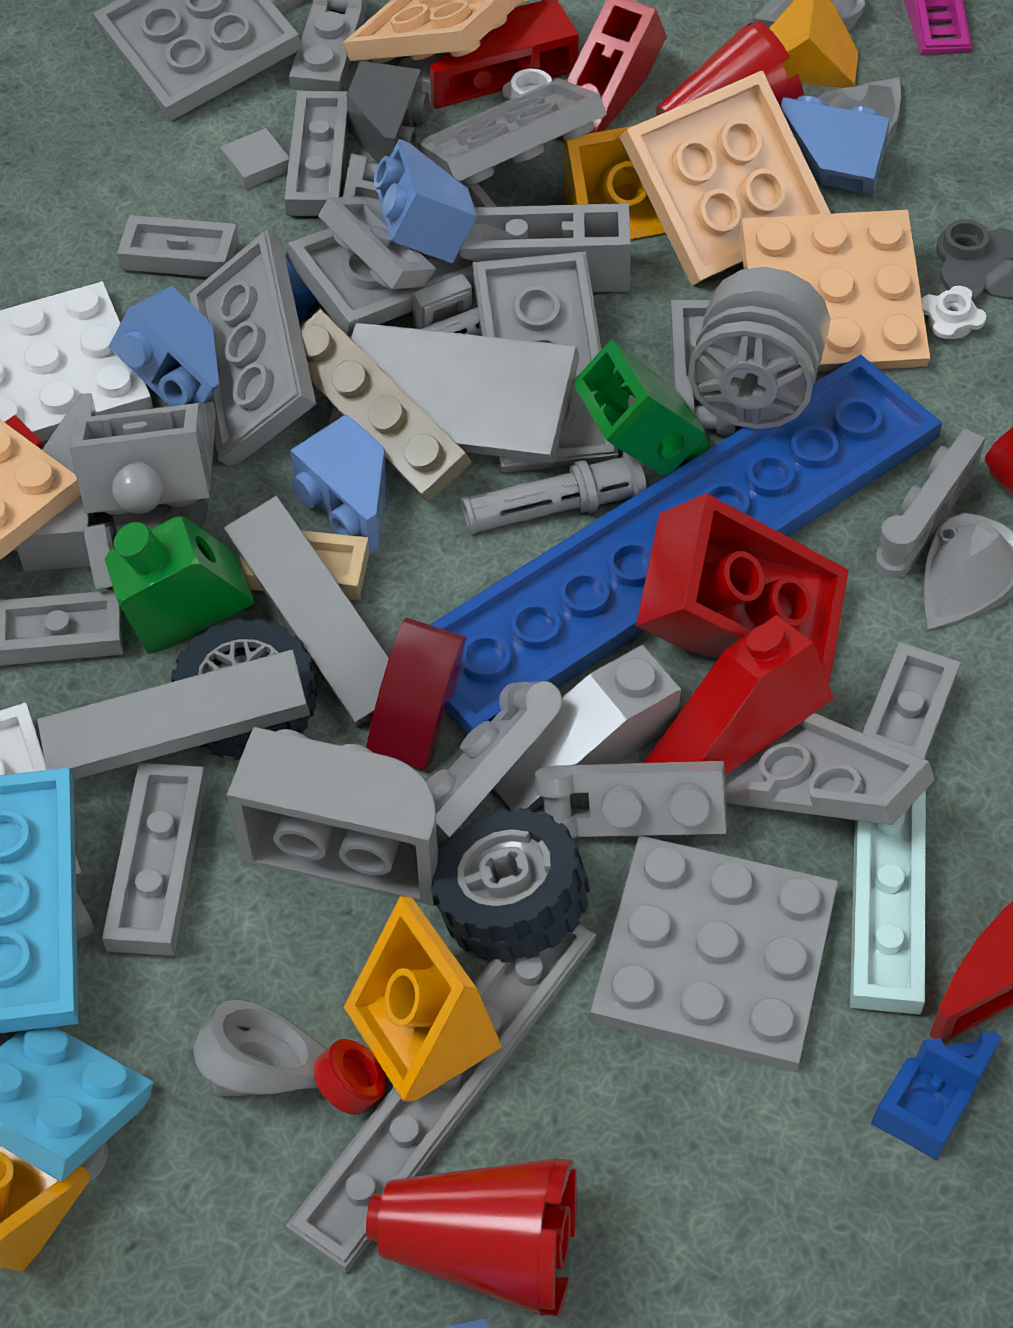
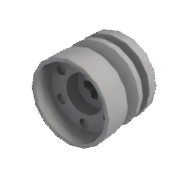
(759, 348)

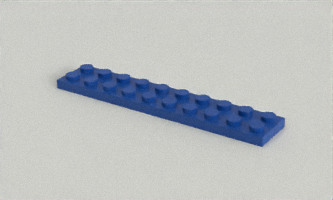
(588, 590)

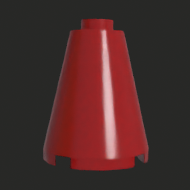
(742, 55)
(484, 1229)

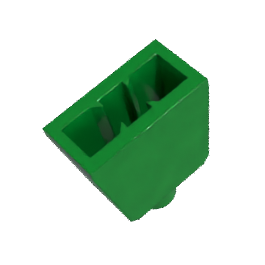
(656, 427)
(174, 581)

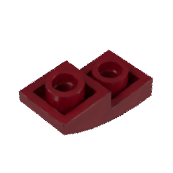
(414, 693)

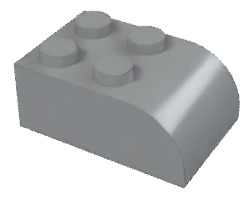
(334, 814)

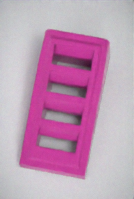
(922, 31)

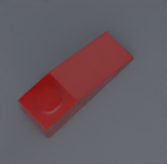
(531, 38)
(618, 55)
(748, 699)

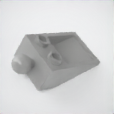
(144, 458)

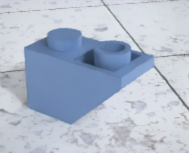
(838, 143)
(423, 203)
(169, 348)
(345, 477)

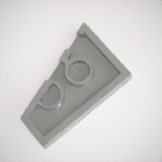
(830, 774)

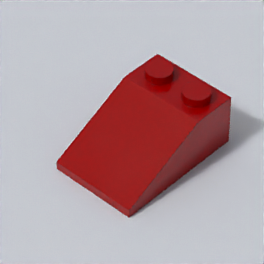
(727, 573)

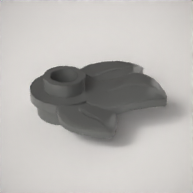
(977, 258)

